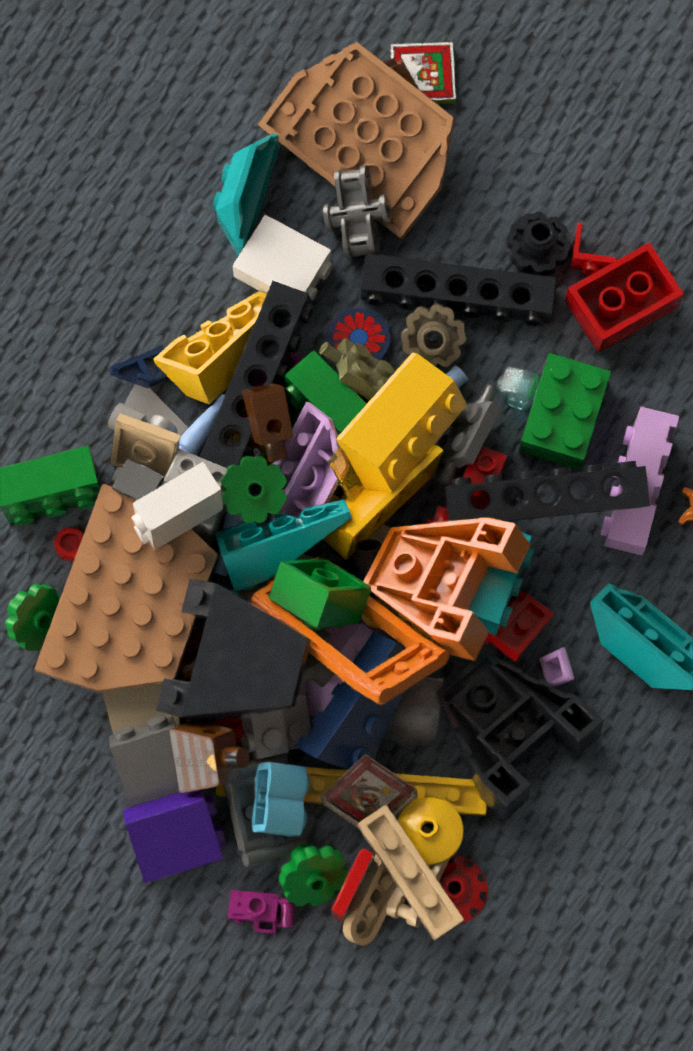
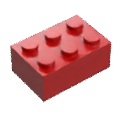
(623, 297)

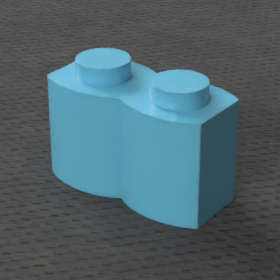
(280, 799)

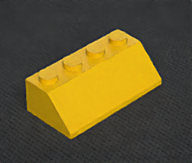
(401, 423)
(377, 507)

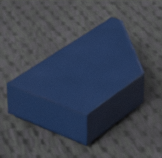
(140, 369)

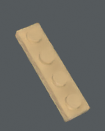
(410, 872)

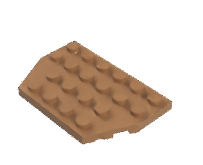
(362, 114)
(123, 603)

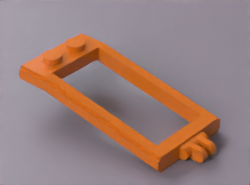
(387, 679)

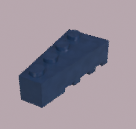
(351, 721)

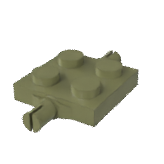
(358, 367)

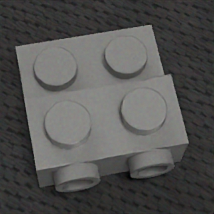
(275, 731)

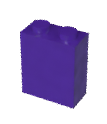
(174, 834)

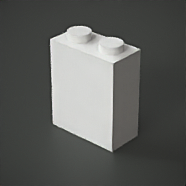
(282, 256)
(177, 506)

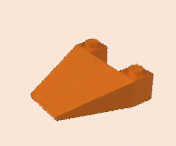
(435, 571)

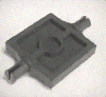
(467, 434)

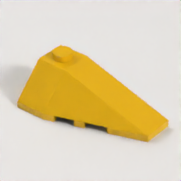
(207, 360)

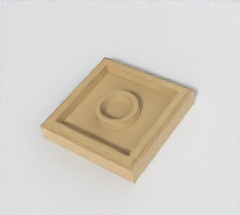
(143, 444)

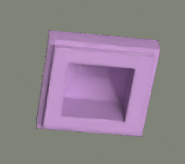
(557, 668)

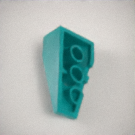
(255, 549)

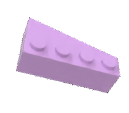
(649, 447)

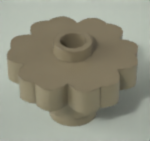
(442, 320)

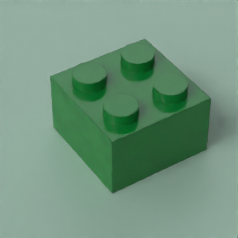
(320, 593)

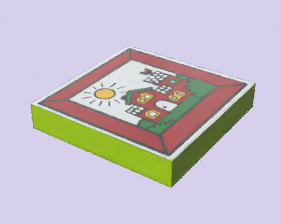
(430, 67)

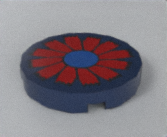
(361, 327)

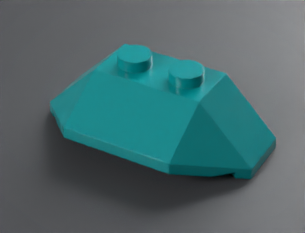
(245, 189)
(643, 638)

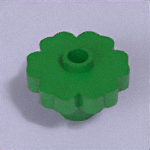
(237, 483)
(31, 616)
(312, 875)

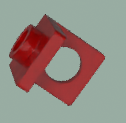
(587, 262)

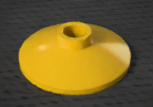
(447, 832)

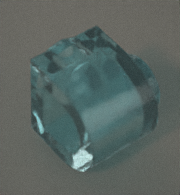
(518, 387)

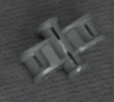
(356, 205)

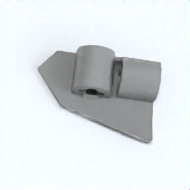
(148, 407)

